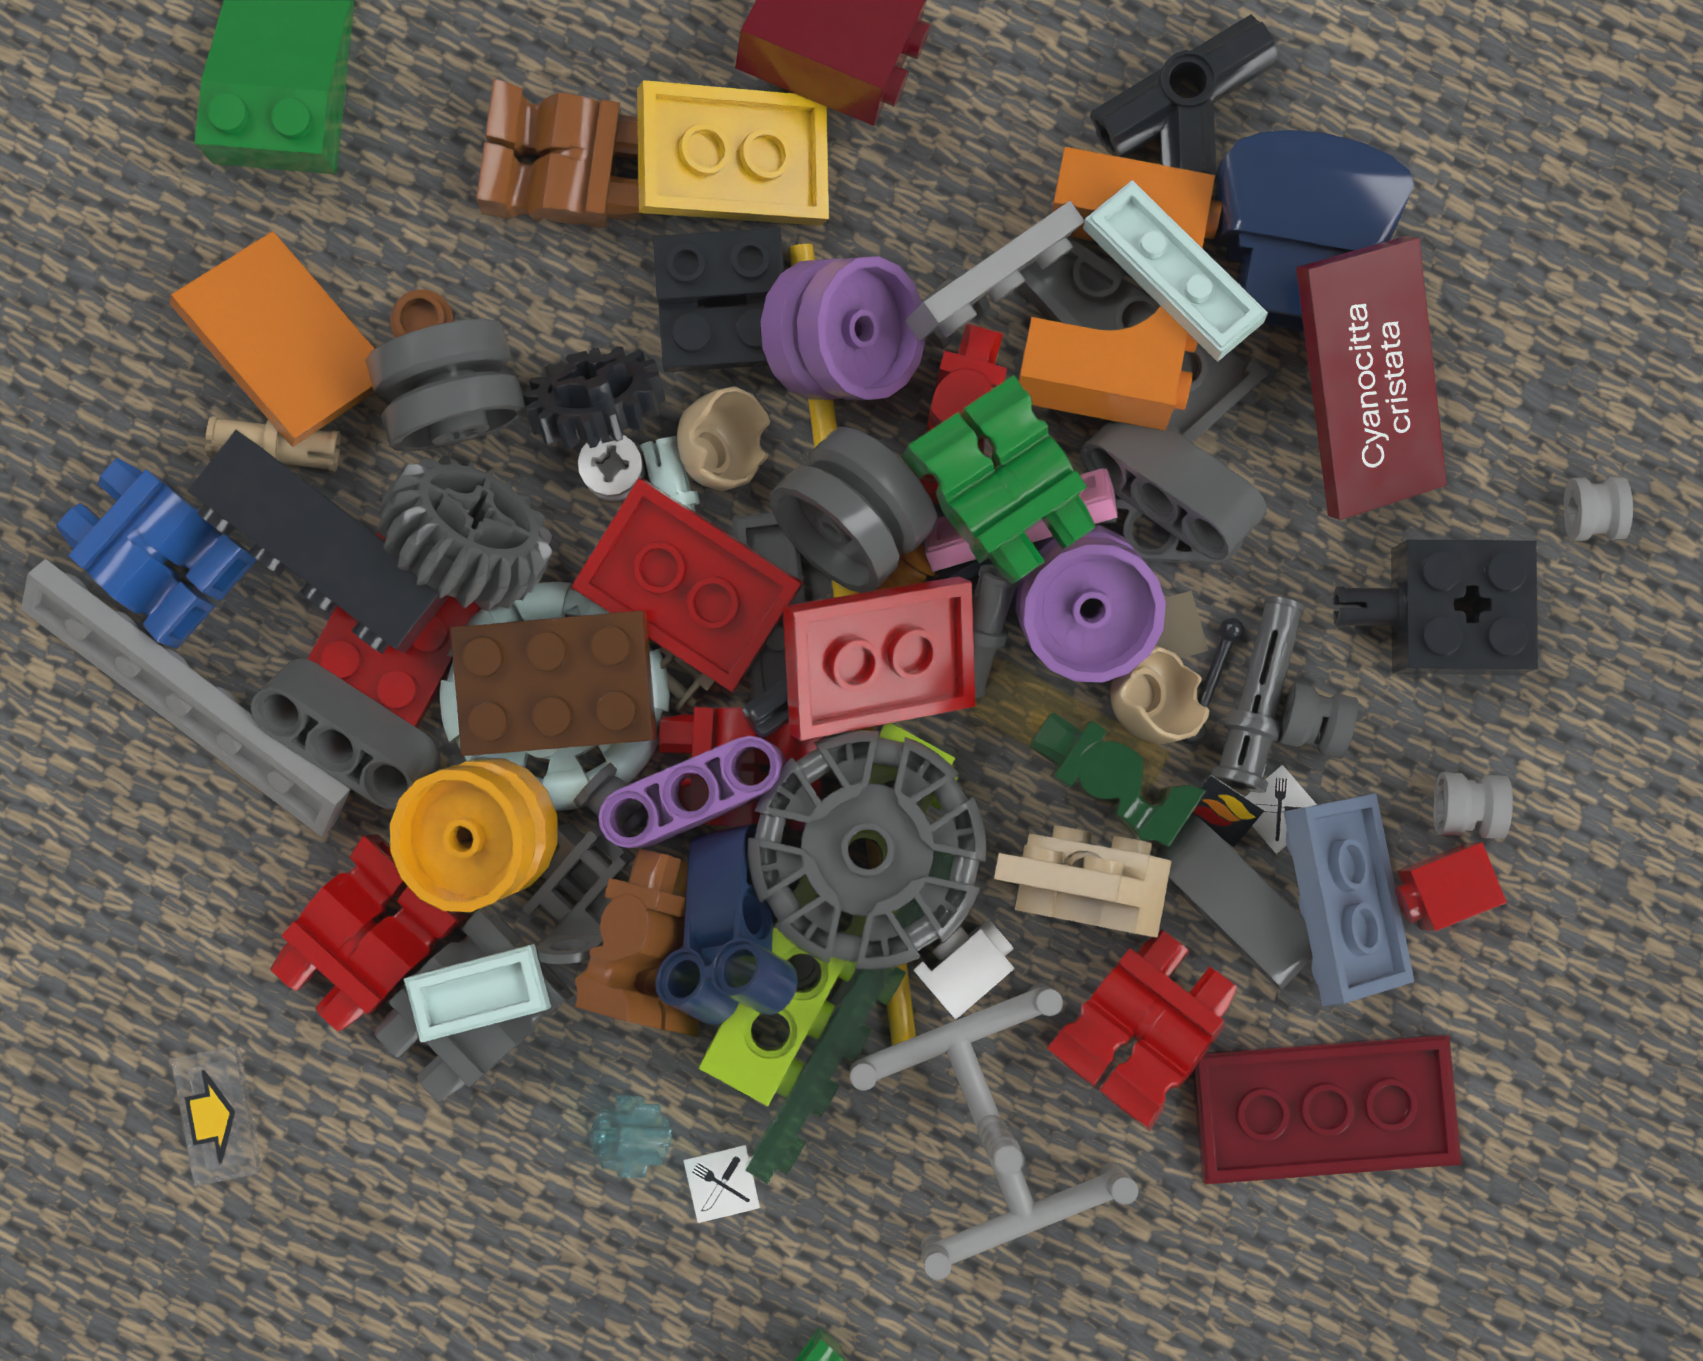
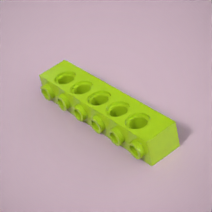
(762, 1070)

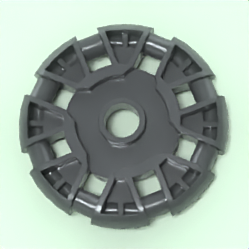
(859, 890)

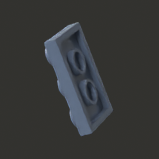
(1348, 899)

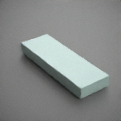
(1175, 270)

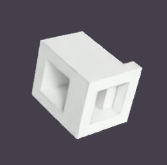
(966, 967)

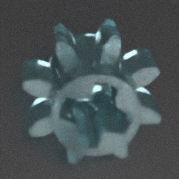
(630, 1136)

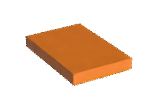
(279, 337)

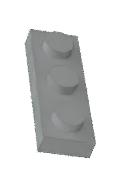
(997, 274)

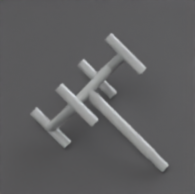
(994, 1134)

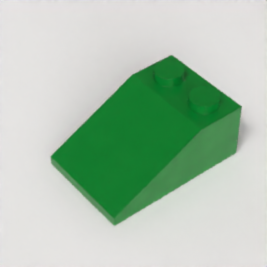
(276, 85)

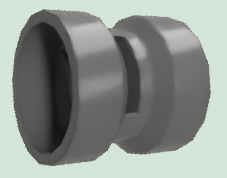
(1318, 720)

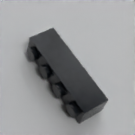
(316, 541)

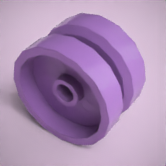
(842, 328)
(1108, 634)

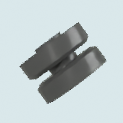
(445, 384)
(853, 509)

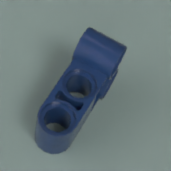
(725, 937)

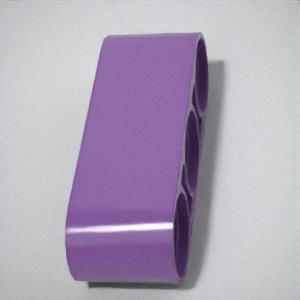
(662, 800)

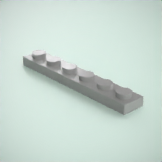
(181, 696)

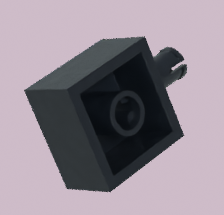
(1419, 607)

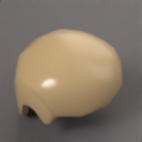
(722, 438)
(1159, 699)

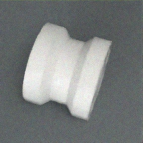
(619, 477)

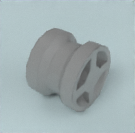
(1598, 508)

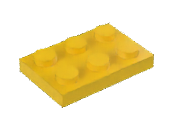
(731, 154)

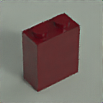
(835, 50)

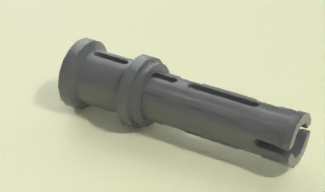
(1278, 621)

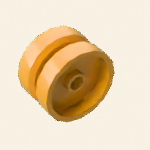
(473, 834)

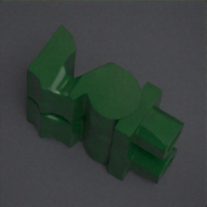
(1113, 773)

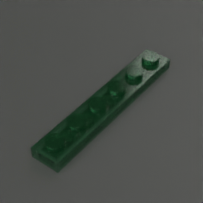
(842, 1037)

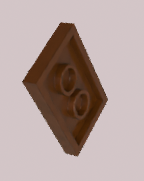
(553, 683)

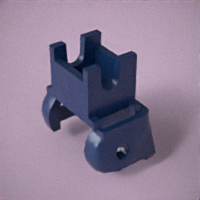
(1300, 202)

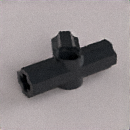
(1181, 123)

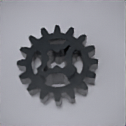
(594, 397)

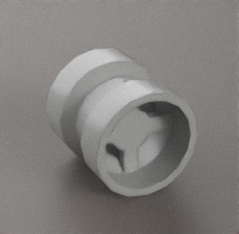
(1468, 805)

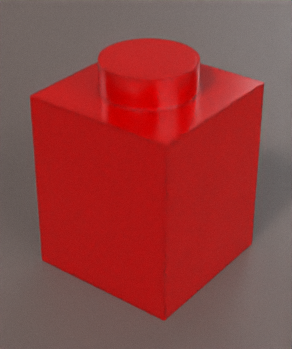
(1449, 887)

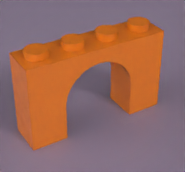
(1134, 370)

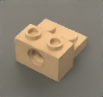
(1088, 882)

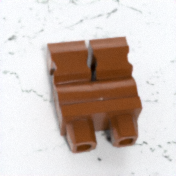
(575, 165)
(638, 933)

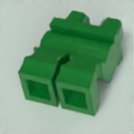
(1005, 496)

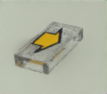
(216, 1115)

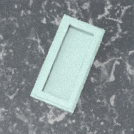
(477, 993)

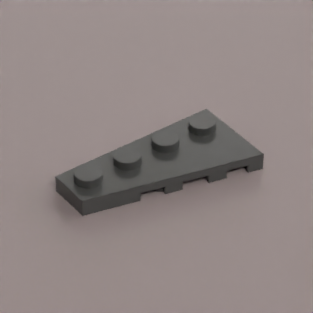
(1093, 295)

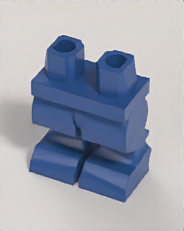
(136, 538)

